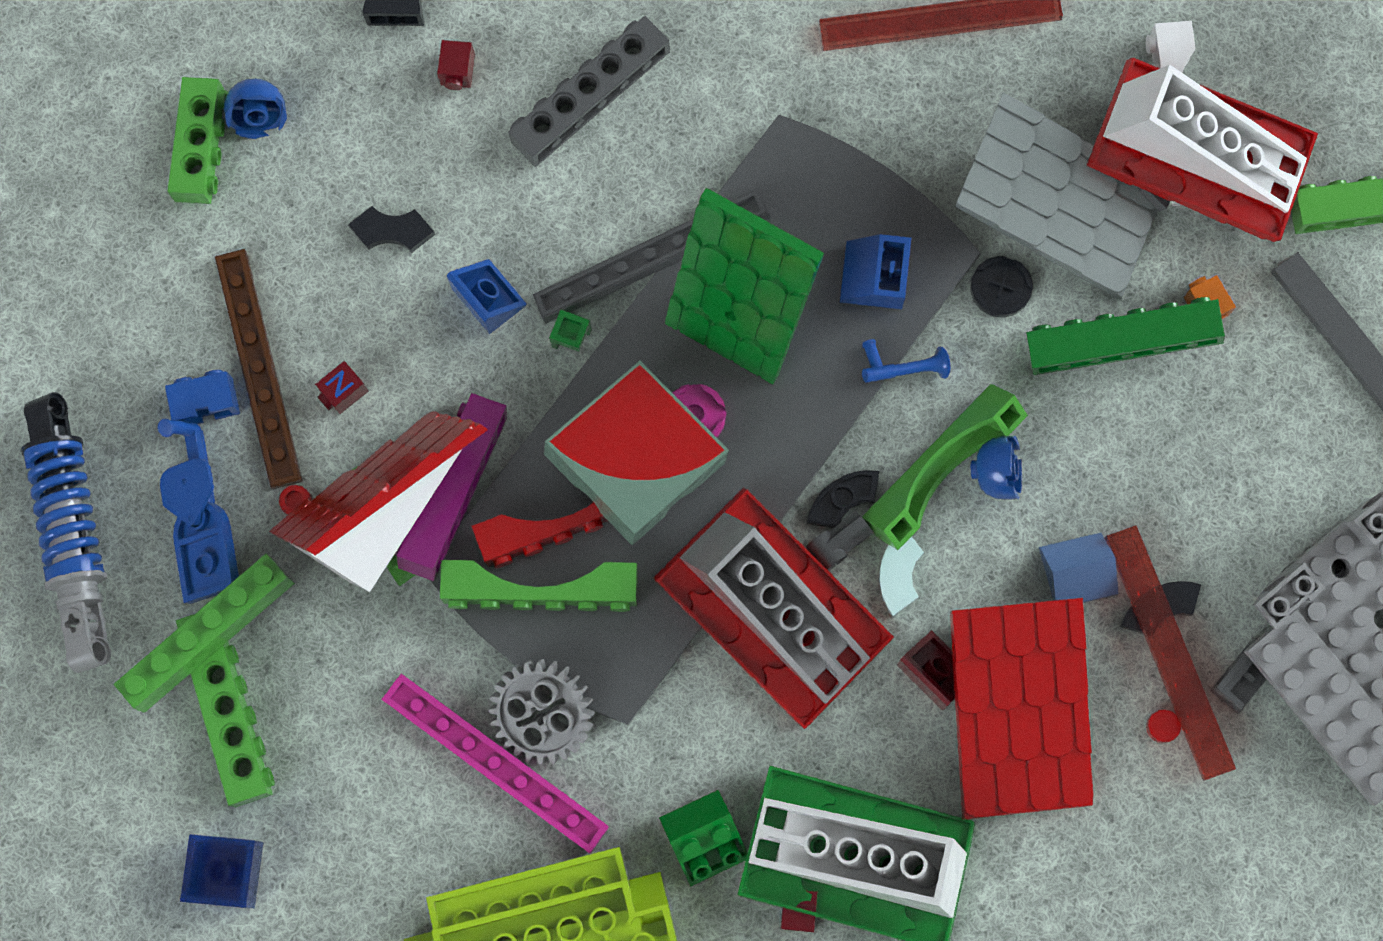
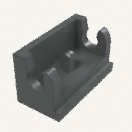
(1239, 682)

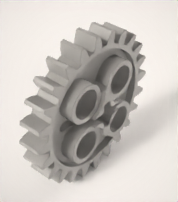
(526, 686)

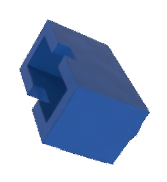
(203, 396)

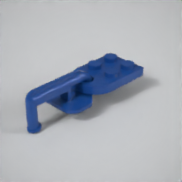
(202, 528)

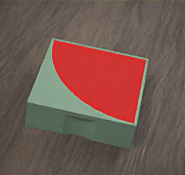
(635, 452)

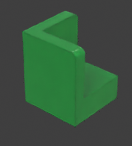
(569, 331)

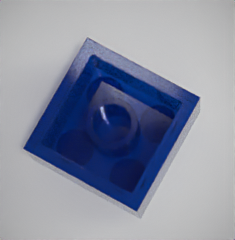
(221, 871)

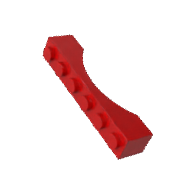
(508, 537)

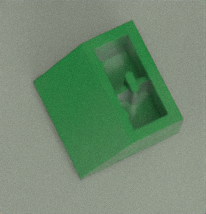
(704, 837)

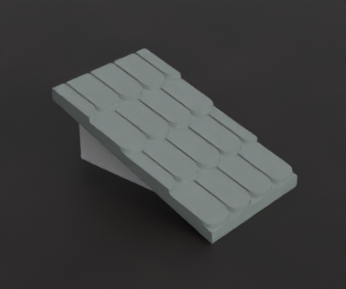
(1040, 193)

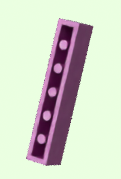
(441, 517)

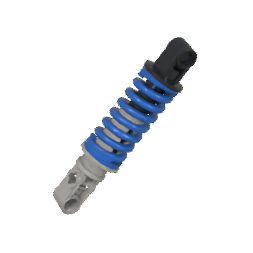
(64, 537)

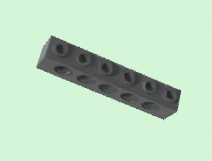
(539, 145)

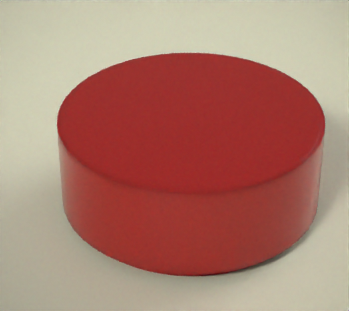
(292, 497)
(1163, 726)

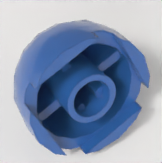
(254, 107)
(999, 468)

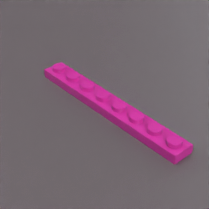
(496, 763)

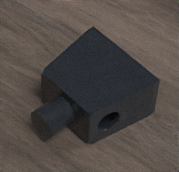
(393, 13)

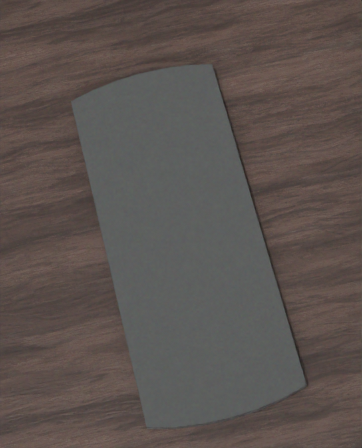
(772, 432)

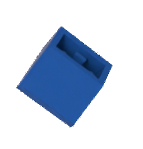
(876, 271)

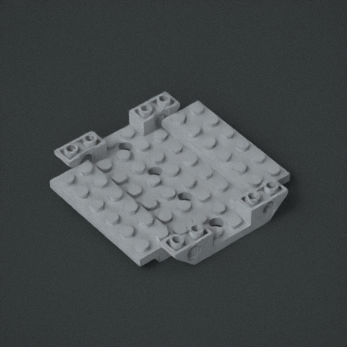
(1326, 647)

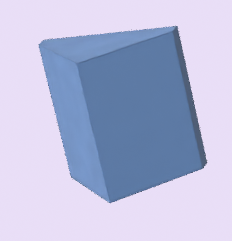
(1080, 568)

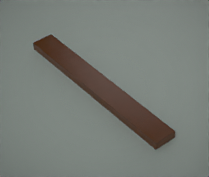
(258, 369)

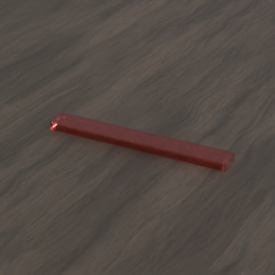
(934, 21)
(1170, 654)

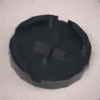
(1001, 286)

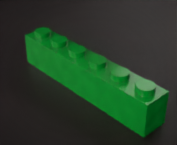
(1126, 336)

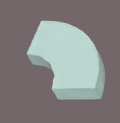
(896, 576)

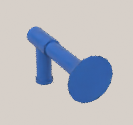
(938, 363)

